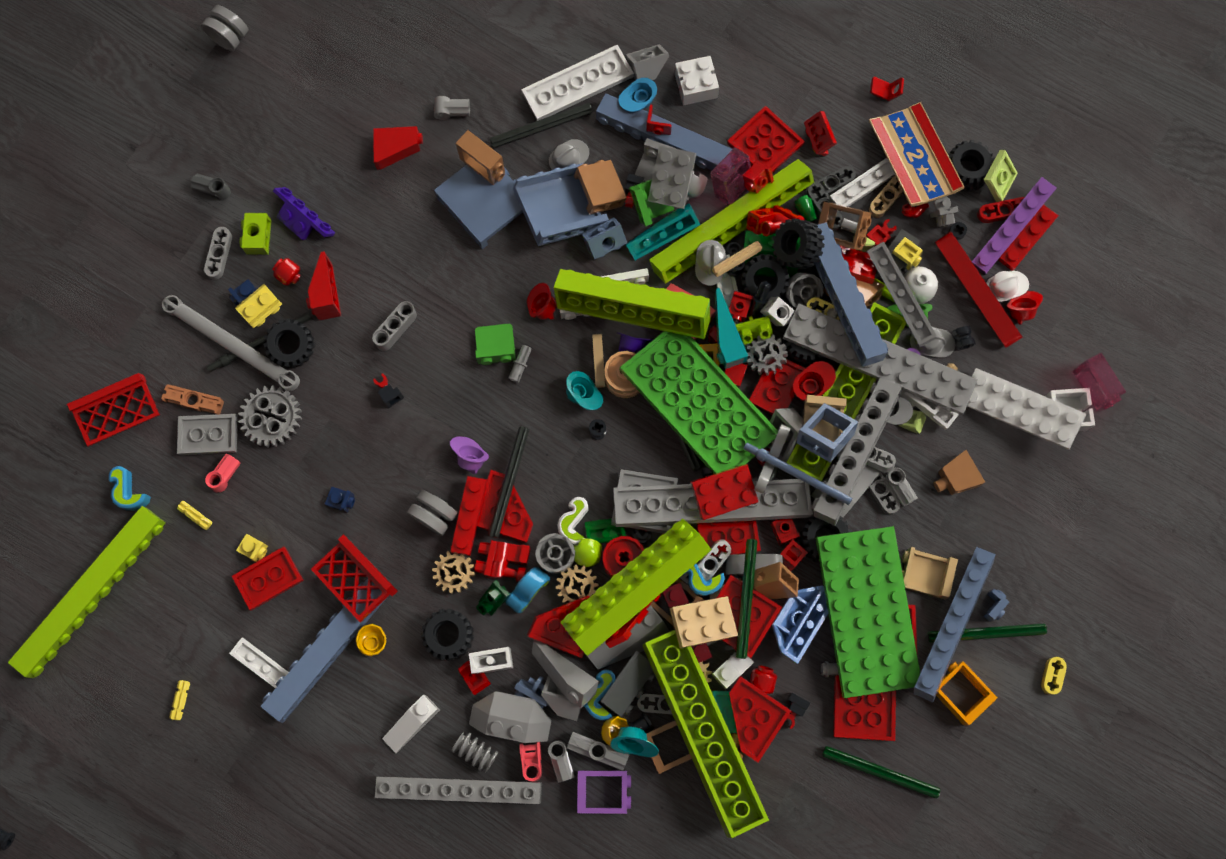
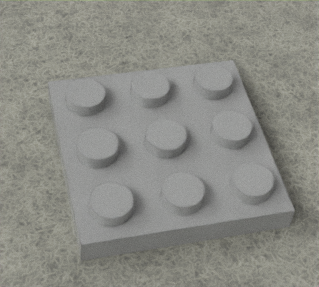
(637, 479)

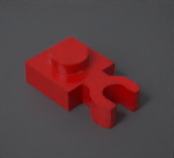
(881, 233)

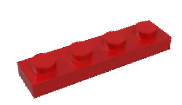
(1028, 238)
(468, 516)

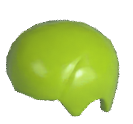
(588, 552)

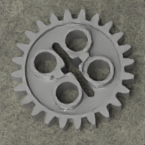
(263, 432)

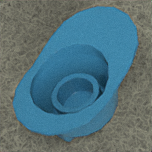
(638, 95)

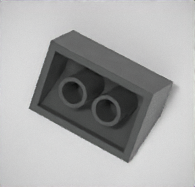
(629, 685)

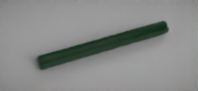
(746, 599)
(997, 632)
(881, 772)

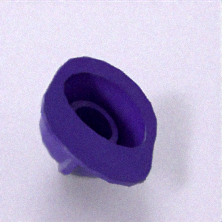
(632, 344)

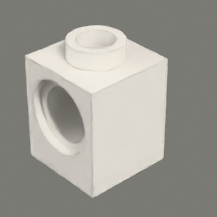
(770, 310)

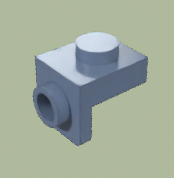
(996, 610)

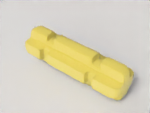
(194, 515)
(179, 700)

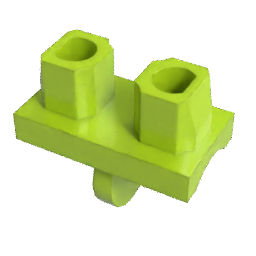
(753, 328)

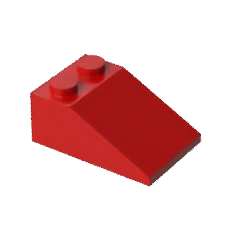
(323, 291)

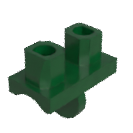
(492, 599)

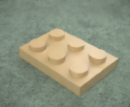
(703, 622)

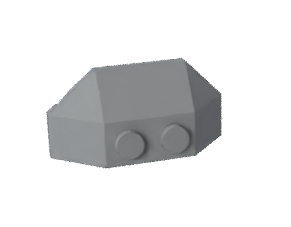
(510, 718)

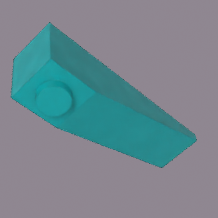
(663, 231)
(729, 343)

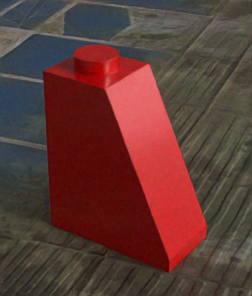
(395, 144)

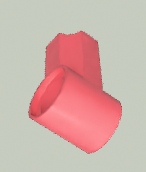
(224, 471)

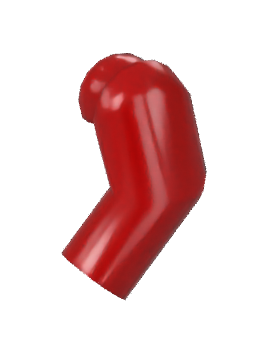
(915, 212)

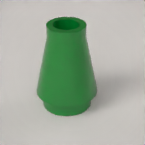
(805, 208)

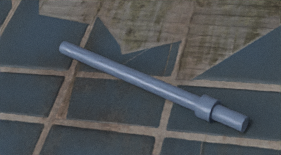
(763, 455)

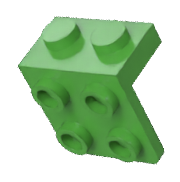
(495, 344)

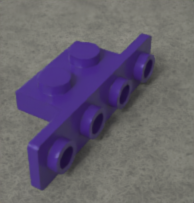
(299, 217)

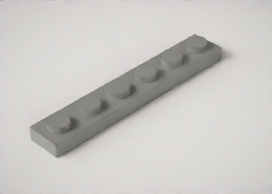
(902, 294)

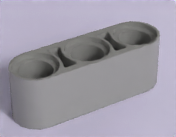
(394, 334)
(735, 563)

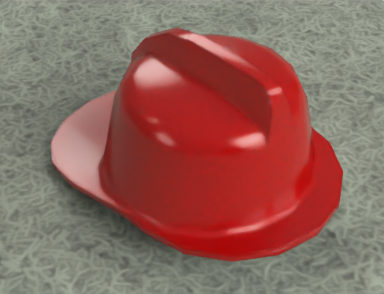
(541, 302)
(1025, 306)
(814, 380)

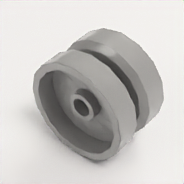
(224, 28)
(432, 511)

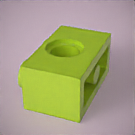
(259, 243)

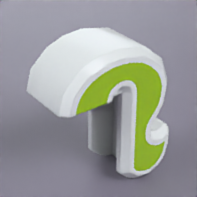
(569, 520)

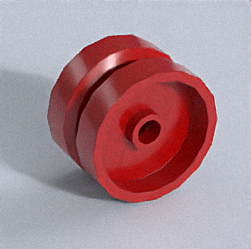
(616, 549)

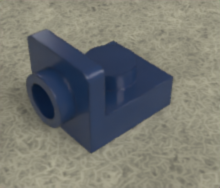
(242, 292)
(340, 499)

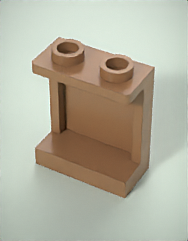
(601, 186)

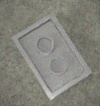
(672, 177)
(207, 434)

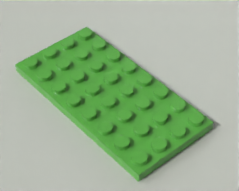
(698, 401)
(868, 612)

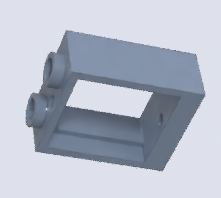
(827, 449)

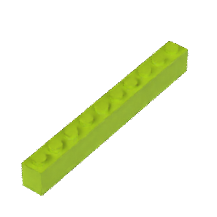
(731, 220)
(86, 593)

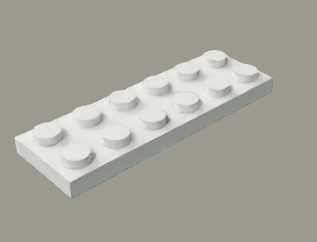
(577, 83)
(1025, 409)

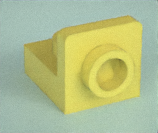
(908, 253)
(252, 548)

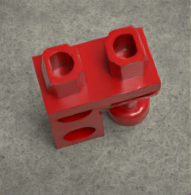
(769, 219)
(498, 557)

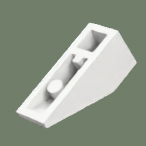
(411, 723)

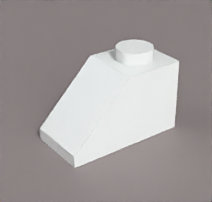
(491, 660)
(731, 670)

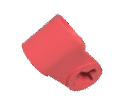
(531, 759)

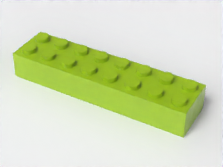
(632, 303)
(635, 586)

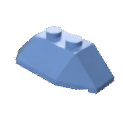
(800, 621)

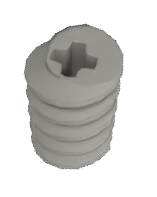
(474, 751)

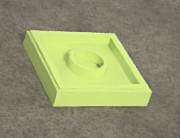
(1000, 176)

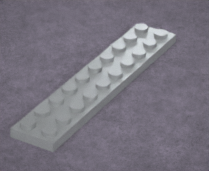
(910, 370)
(673, 502)

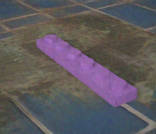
(1013, 225)

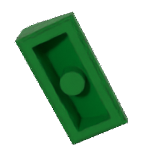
(603, 530)

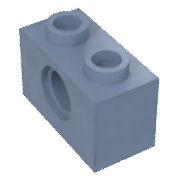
(594, 238)

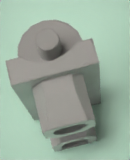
(944, 214)

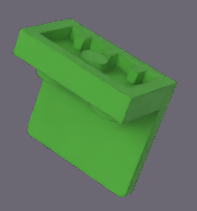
(645, 209)

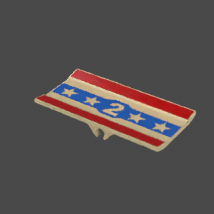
(916, 155)

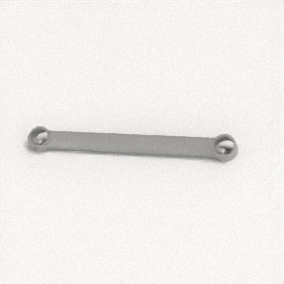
(230, 342)

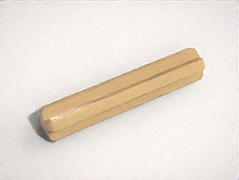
(736, 259)

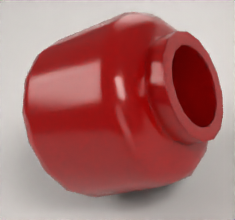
(286, 271)
(764, 679)

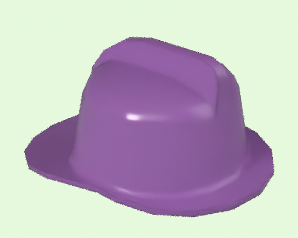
(469, 453)

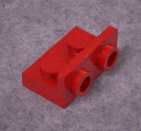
(820, 133)

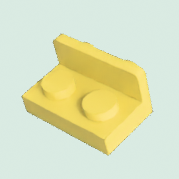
(259, 306)

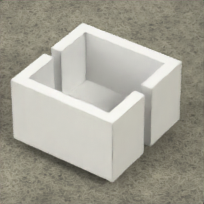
(698, 80)
(1077, 399)

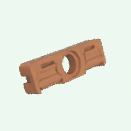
(205, 402)

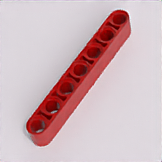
(978, 289)

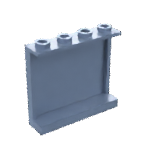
(478, 204)
(555, 205)

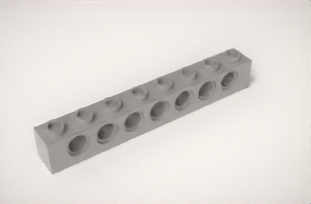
(890, 393)
(458, 790)

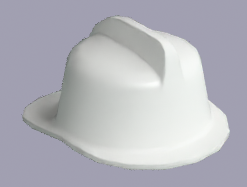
(1008, 285)

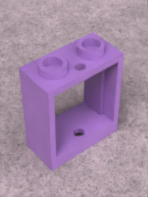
(581, 798)

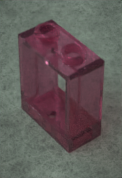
(727, 179)
(1101, 380)

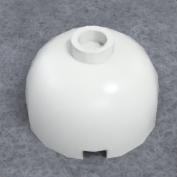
(922, 283)

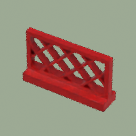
(106, 394)
(361, 563)

